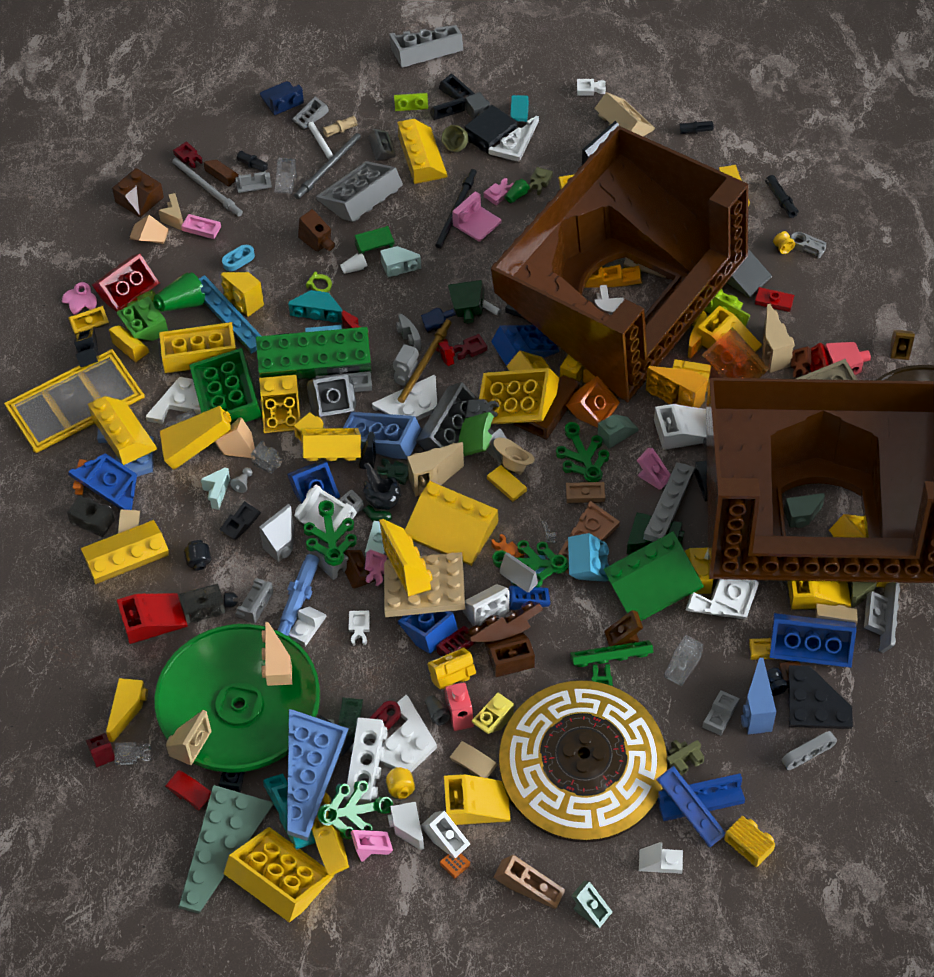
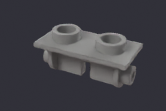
(259, 181)

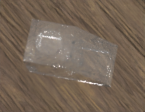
(684, 660)

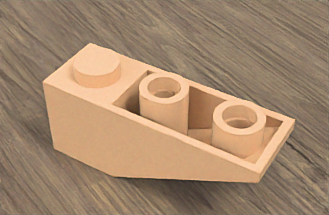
(277, 660)

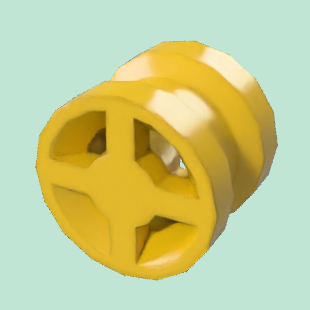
(784, 242)

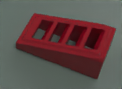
(442, 647)

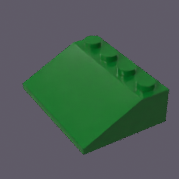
(228, 384)
(654, 577)

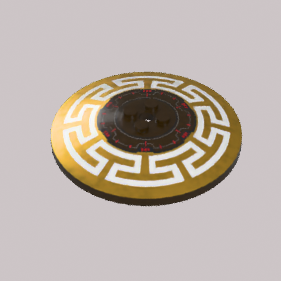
(576, 795)

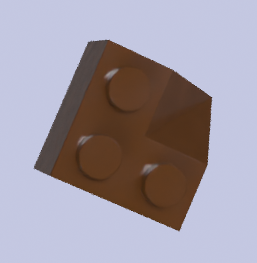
(138, 192)

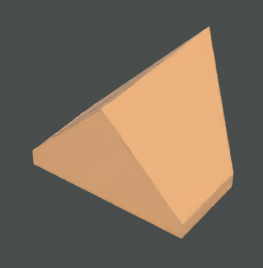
(149, 230)
(237, 441)

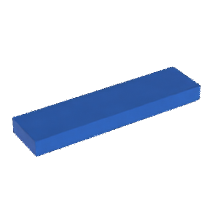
(691, 806)

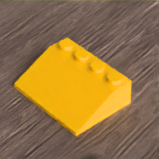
(520, 394)
(451, 522)
(277, 873)

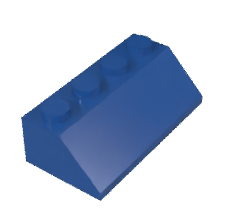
(812, 640)

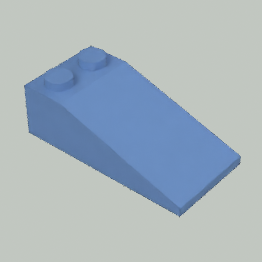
(393, 433)

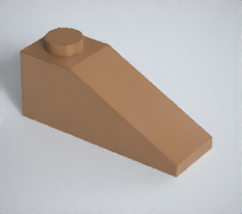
(528, 881)

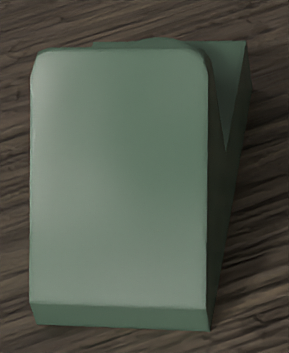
(590, 904)

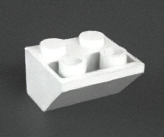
(487, 603)

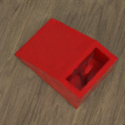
(151, 615)

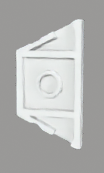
(419, 402)

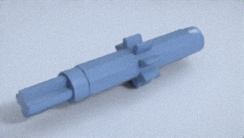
(298, 593)

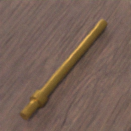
(439, 336)

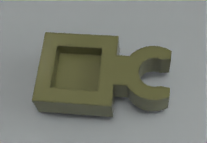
(539, 179)

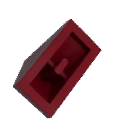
(100, 749)

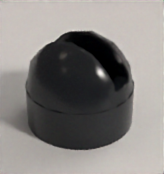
(228, 599)

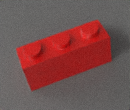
(125, 282)

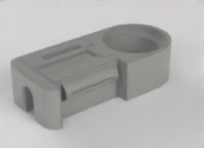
(809, 244)

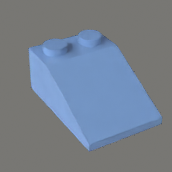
(760, 706)

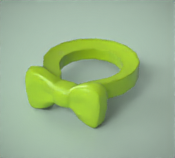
(319, 276)

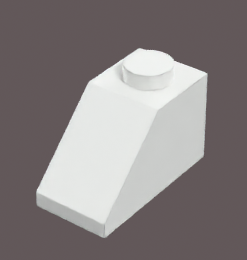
(406, 823)
(445, 833)

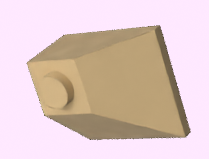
(189, 738)

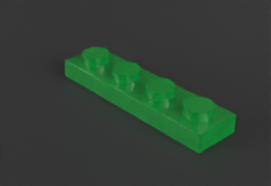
(618, 652)

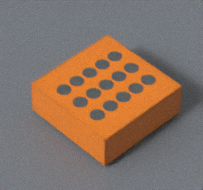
(456, 865)

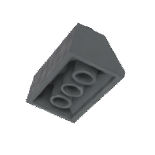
(447, 418)

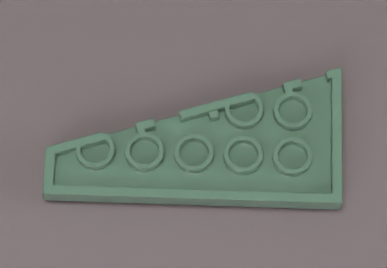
(226, 826)

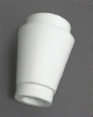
(354, 264)

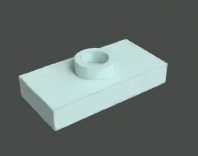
(375, 539)

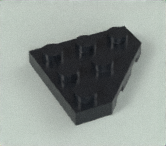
(815, 702)

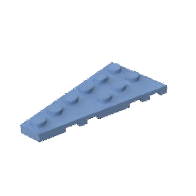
(311, 761)

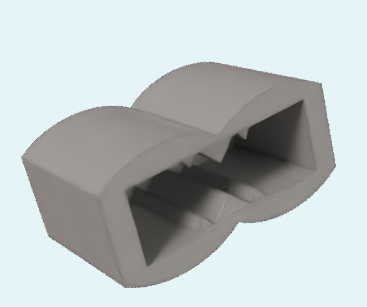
(405, 364)

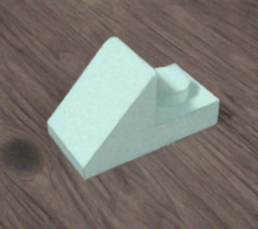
(216, 485)

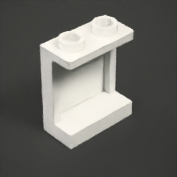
(309, 511)

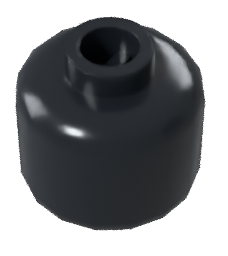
(197, 554)

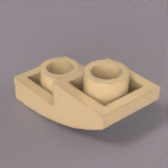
(128, 519)
(473, 760)

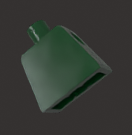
(467, 299)

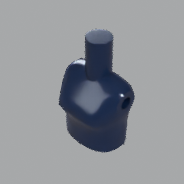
(436, 318)

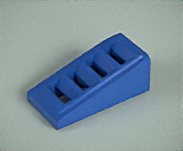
(515, 591)

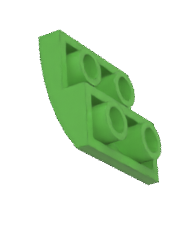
(475, 433)

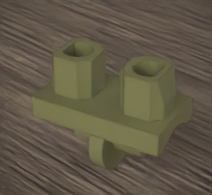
(682, 753)

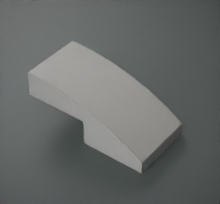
(720, 713)

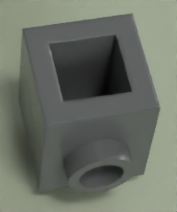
(476, 104)

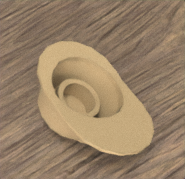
(513, 456)

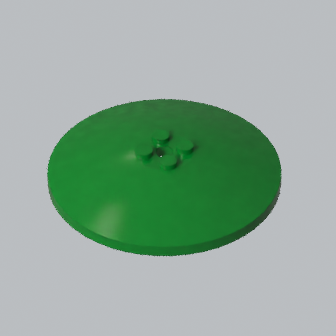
(224, 669)

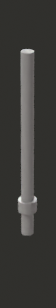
(227, 203)

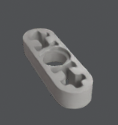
(809, 750)

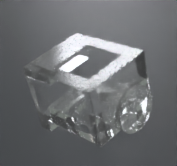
(266, 458)

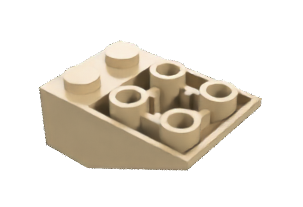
(776, 342)
(434, 466)

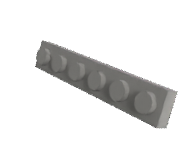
(669, 502)

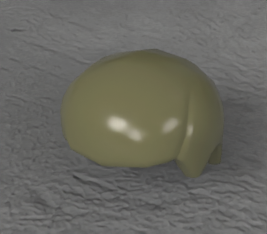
(454, 138)

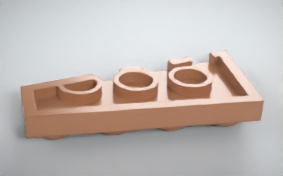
(595, 522)

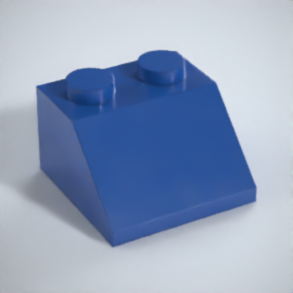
(311, 475)
(429, 628)

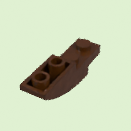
(498, 628)

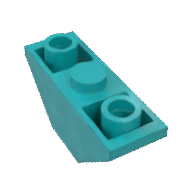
(316, 306)

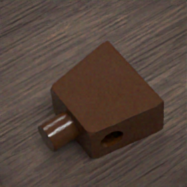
(315, 232)

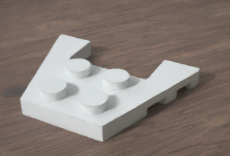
(179, 397)
(729, 598)
(409, 743)

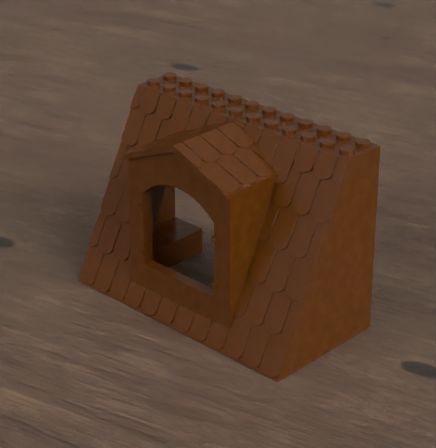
(635, 205)
(820, 431)

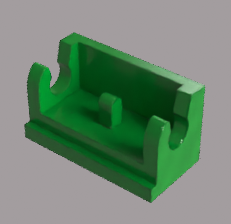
(374, 239)

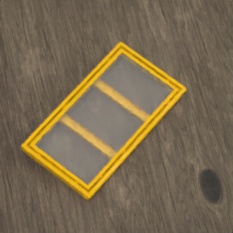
(61, 404)

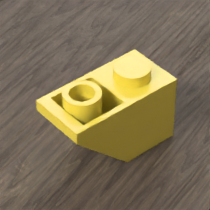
(494, 714)

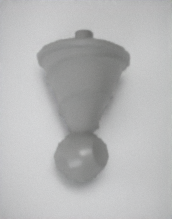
(240, 483)

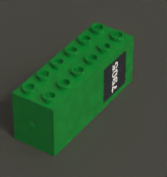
(314, 353)

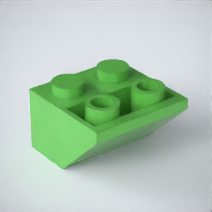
(143, 320)

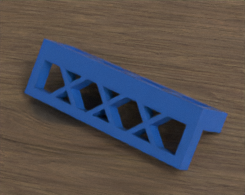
(713, 794)

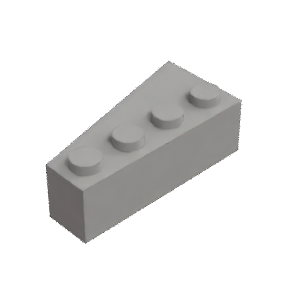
(425, 45)

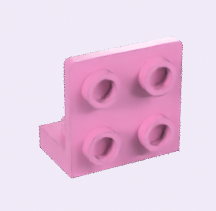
(474, 219)

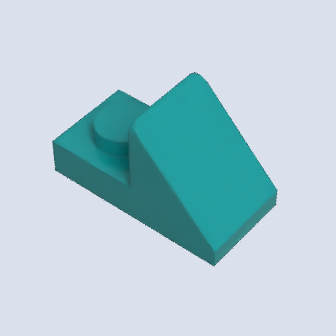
(519, 107)

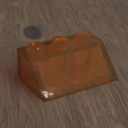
(734, 357)

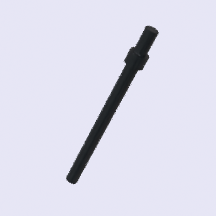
(466, 185)

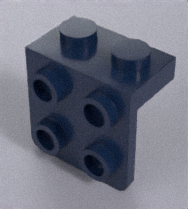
(282, 97)

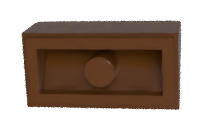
(220, 172)
(356, 568)

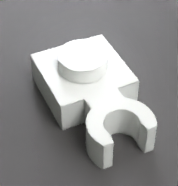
(587, 87)
(359, 623)

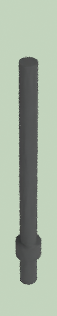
(308, 184)

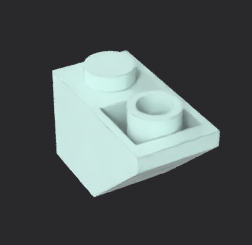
(399, 261)

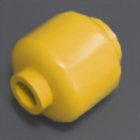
(400, 783)

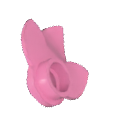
(79, 300)

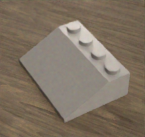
(361, 190)

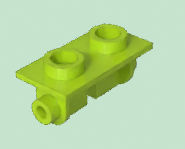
(411, 102)

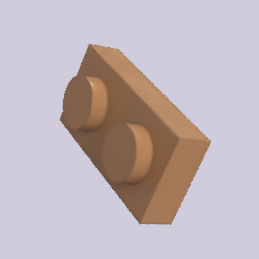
(585, 492)

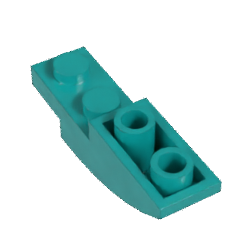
(277, 791)

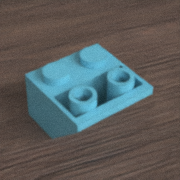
(587, 557)

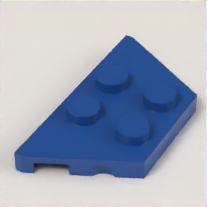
(108, 480)

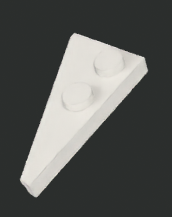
(516, 142)

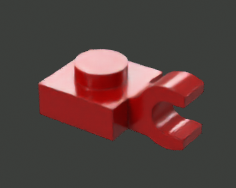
(447, 352)

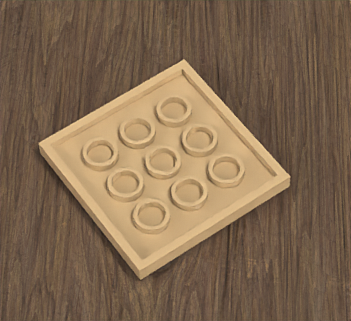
(446, 590)

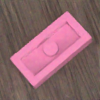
(201, 226)

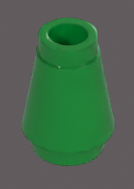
(517, 190)

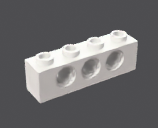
(366, 730)

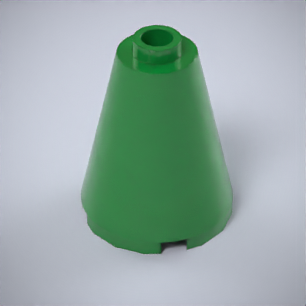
(180, 294)

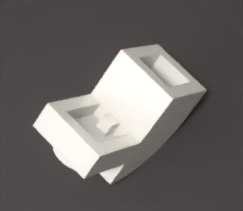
(605, 303)

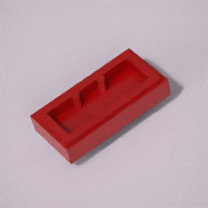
(777, 299)

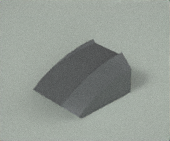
(331, 395)

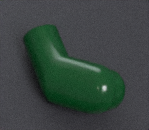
(377, 515)

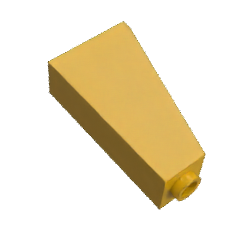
(193, 435)

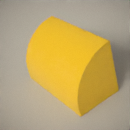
(127, 343)

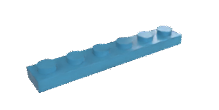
(228, 313)

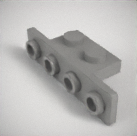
(882, 615)

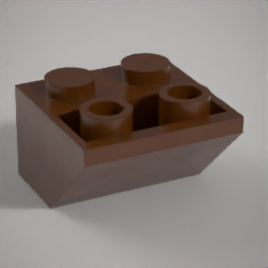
(511, 655)

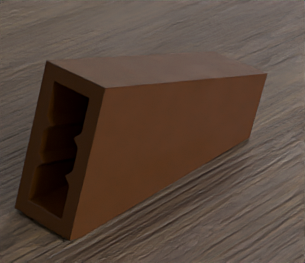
(543, 429)

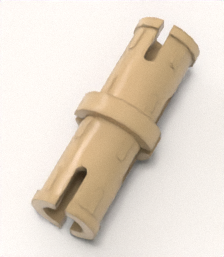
(340, 126)

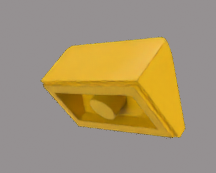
(88, 320)

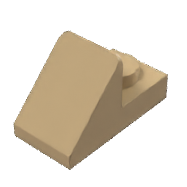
(172, 214)

